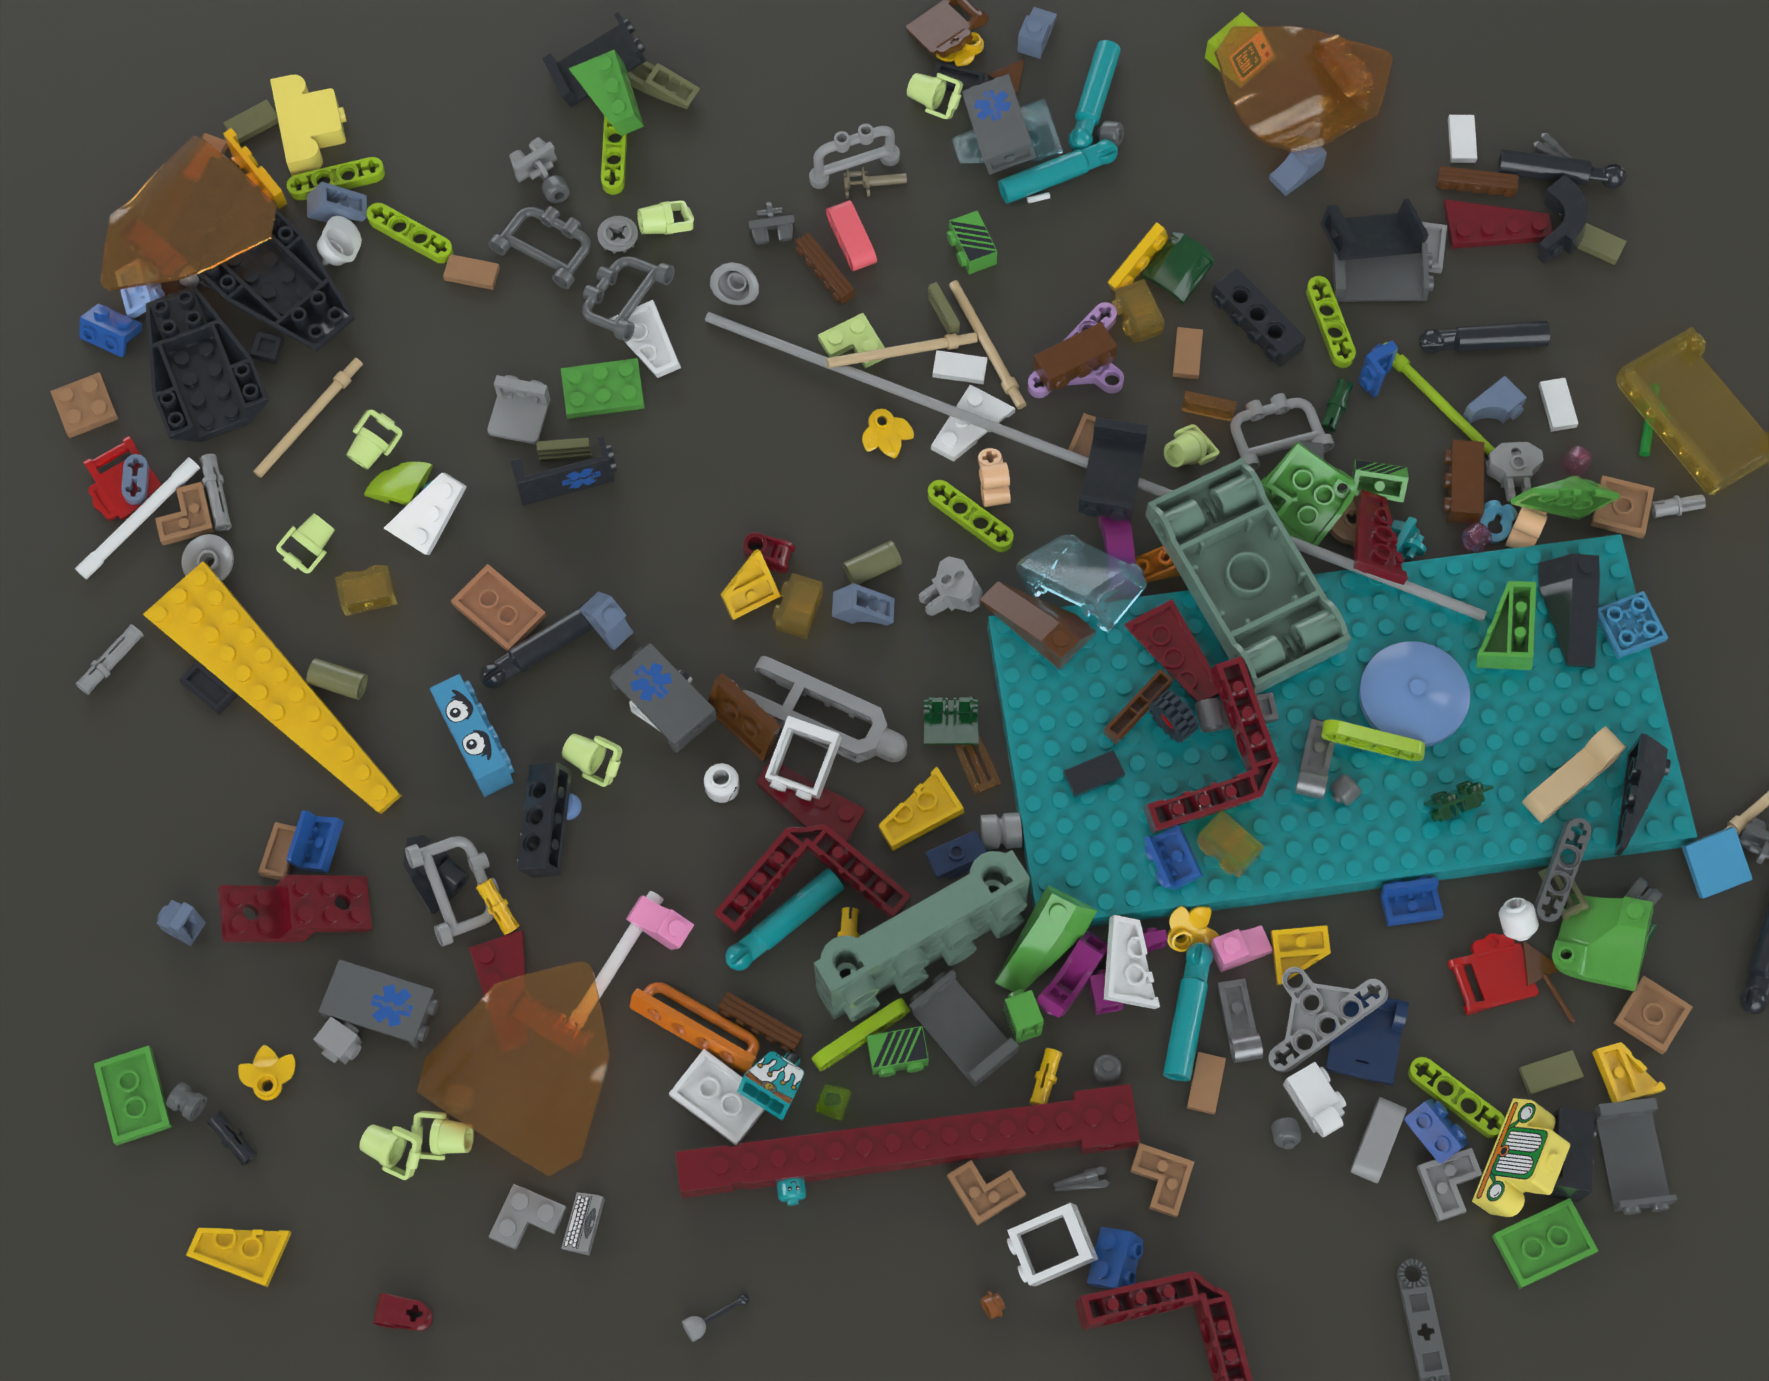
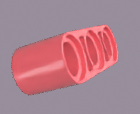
(851, 235)

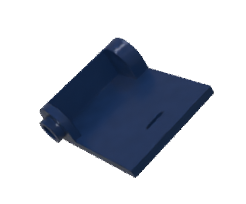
(1370, 1041)

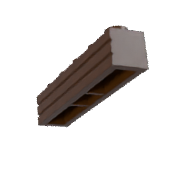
(1477, 181)
(824, 269)
(1137, 707)
(760, 1023)

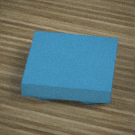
(1631, 625)
(1717, 862)

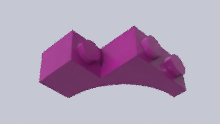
(1154, 940)

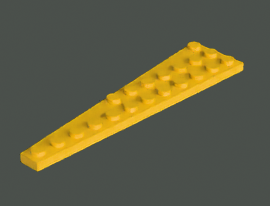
(230, 644)

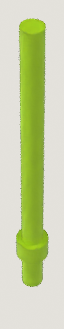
(1403, 365)

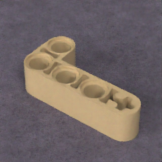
(1574, 775)

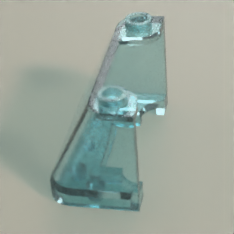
(1084, 577)

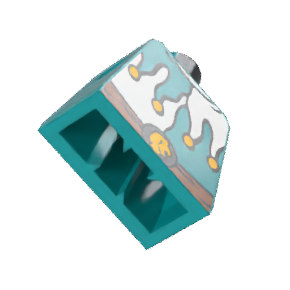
(773, 1082)

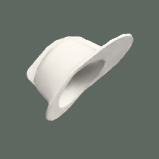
(339, 241)

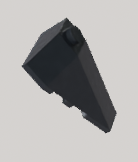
(1572, 601)
(1643, 774)

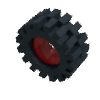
(1173, 716)

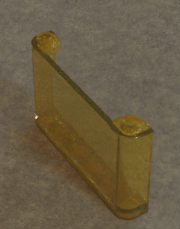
(1695, 412)

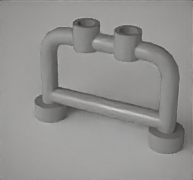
(888, 154)
(1279, 405)
(477, 863)

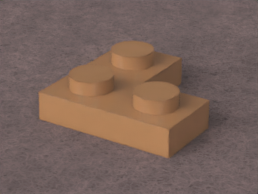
(191, 521)
(1171, 1176)
(984, 1199)

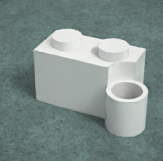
(1316, 1099)

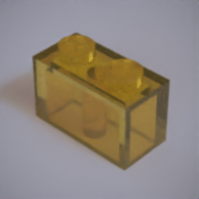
(1138, 311)
(366, 590)
(798, 605)
(1229, 844)

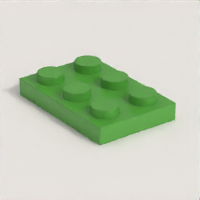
(602, 388)
(132, 1095)
(1544, 1243)

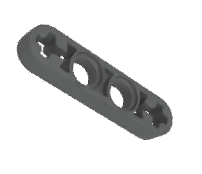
(1557, 867)

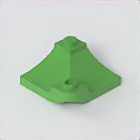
(1307, 494)
(1605, 941)

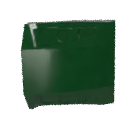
(1180, 266)

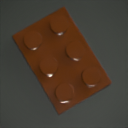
(744, 717)

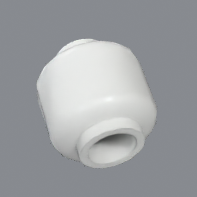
(721, 783)
(1518, 919)

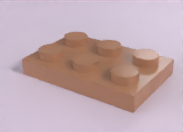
(498, 608)

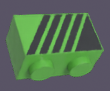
(972, 242)
(1381, 479)
(1023, 1015)
(897, 1051)

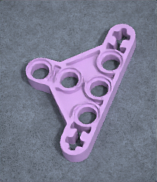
(1096, 376)

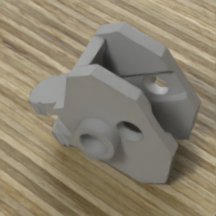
(1514, 468)
(952, 588)

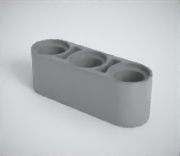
(1378, 1140)

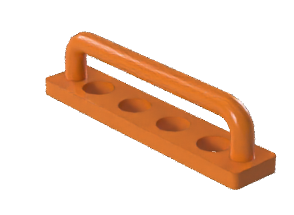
(693, 1032)

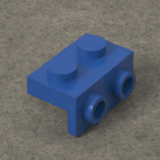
(108, 329)
(1376, 366)
(314, 842)
(1173, 858)
(1411, 901)
(1436, 1131)
(1117, 1259)

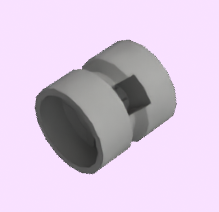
(1001, 831)

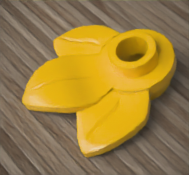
(968, 52)
(888, 436)
(1191, 924)
(267, 1069)

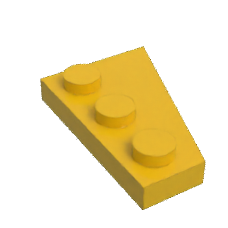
(245, 160)
(1140, 257)
(923, 811)
(240, 1252)

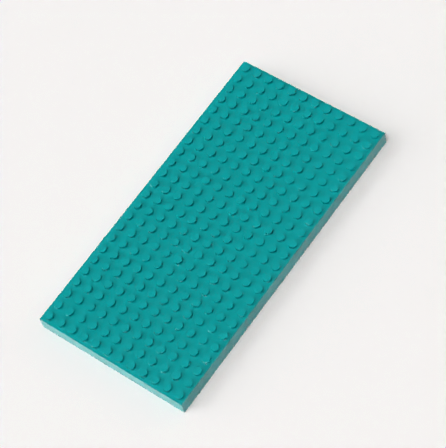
(1512, 738)

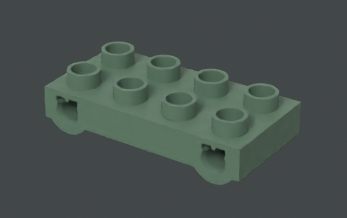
(1248, 575)
(922, 935)

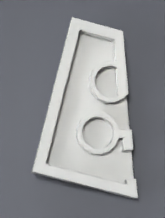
(651, 340)
(959, 436)
(428, 513)
(1126, 965)

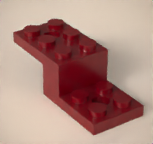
(294, 908)

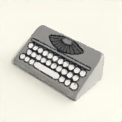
(583, 1223)

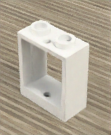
(810, 731)
(1079, 1235)

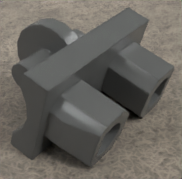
(760, 227)
(1756, 839)

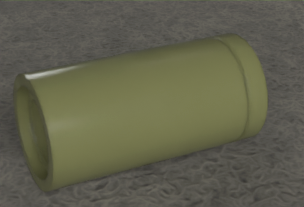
(872, 563)
(337, 679)

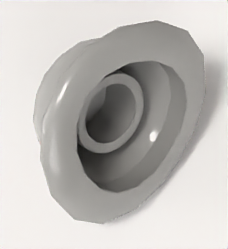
(734, 284)

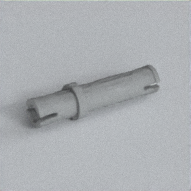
(213, 482)
(102, 667)

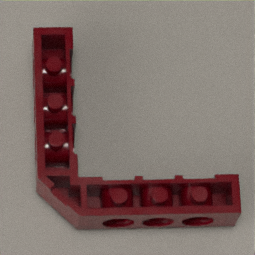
(1254, 747)
(784, 856)
(1170, 1293)

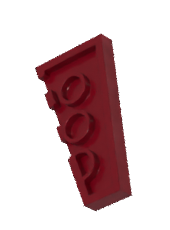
(1491, 225)
(1374, 540)
(1175, 649)
(830, 809)
(499, 959)

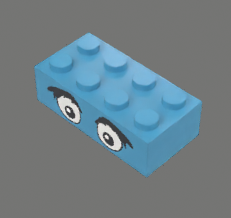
(473, 734)

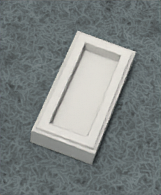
(1462, 139)
(959, 367)
(1558, 404)

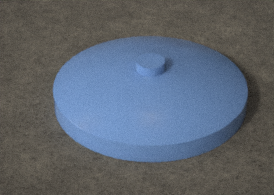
(1414, 692)

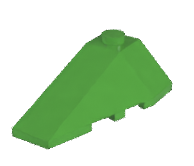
(1567, 498)
(1049, 932)

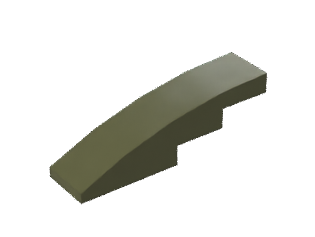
(663, 84)

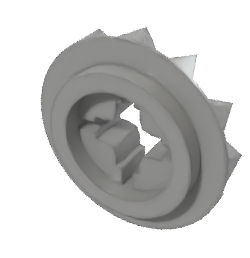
(616, 225)

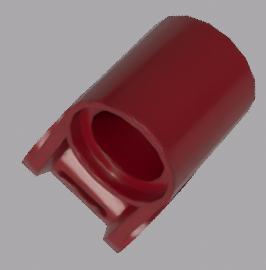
(771, 550)
(397, 1313)

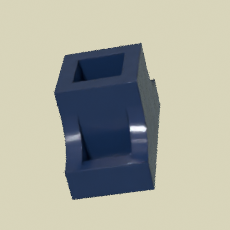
(955, 856)

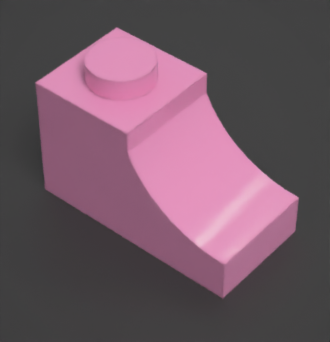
(660, 923)
(1240, 947)

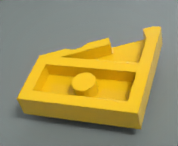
(750, 587)
(1298, 948)
(1624, 1075)

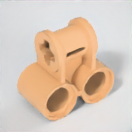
(993, 478)
(1526, 528)

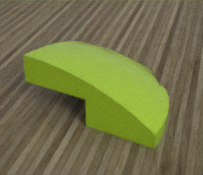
(399, 483)

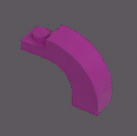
(1118, 539)
(1073, 976)

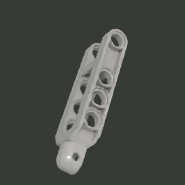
(879, 740)

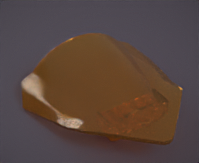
(1300, 83)
(185, 220)
(526, 1065)

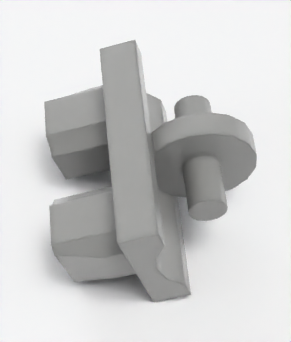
(535, 163)

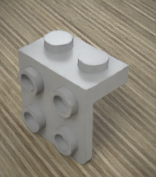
(519, 409)

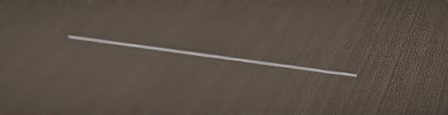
(1056, 451)

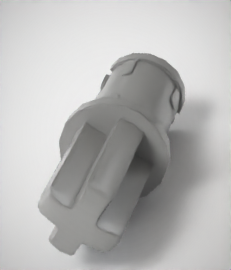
(1677, 505)

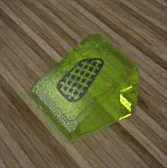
(833, 1101)

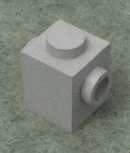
(338, 1041)

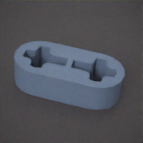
(141, 479)

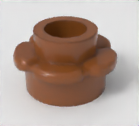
(992, 1305)

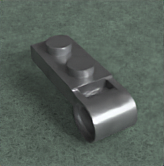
(1214, 718)
(1314, 763)
(1239, 1021)

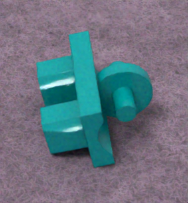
(1408, 538)

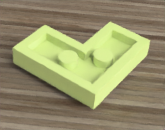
(849, 335)

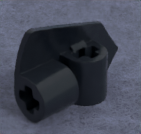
(451, 875)

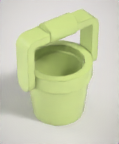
(931, 92)
(660, 220)
(367, 445)
(1190, 448)
(311, 534)
(589, 755)
(445, 1135)
(388, 1147)

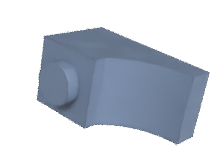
(1035, 32)
(1298, 169)
(331, 201)
(1498, 402)
(862, 605)
(607, 619)
(181, 921)

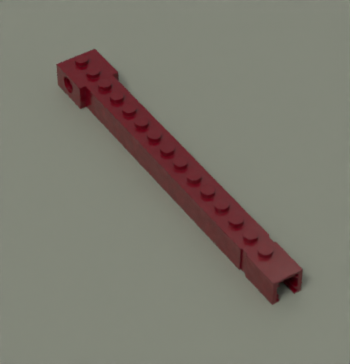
(1093, 1120)

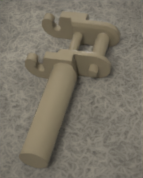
(871, 180)

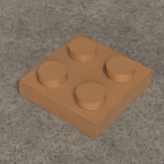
(84, 405)
(1628, 513)
(1653, 1015)

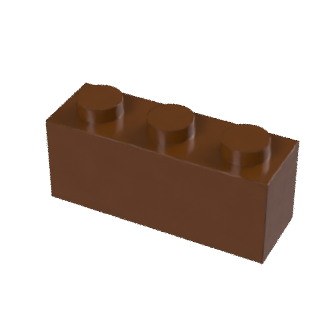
(1075, 357)
(1464, 481)

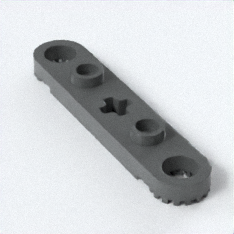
(1419, 1311)

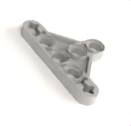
(1331, 1005)

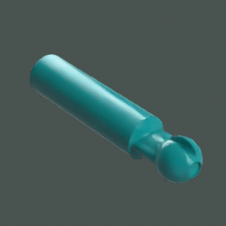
(1094, 93)
(1056, 171)
(784, 920)
(1188, 1013)

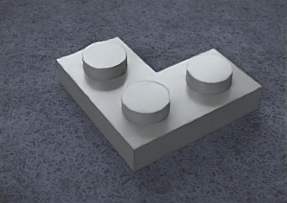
(1442, 1181)
(523, 1208)

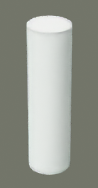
(1031, 199)

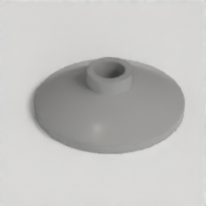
(207, 548)

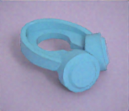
(1507, 514)

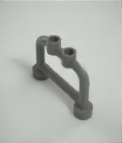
(550, 218)
(606, 276)

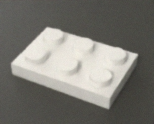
(712, 1095)

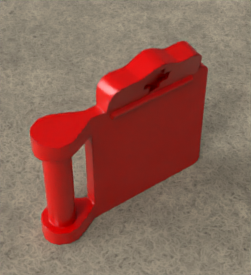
(107, 490)
(1499, 973)

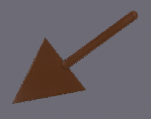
(1014, 71)
(1539, 968)

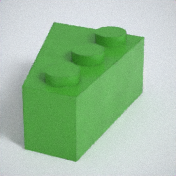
(611, 90)
(1511, 633)

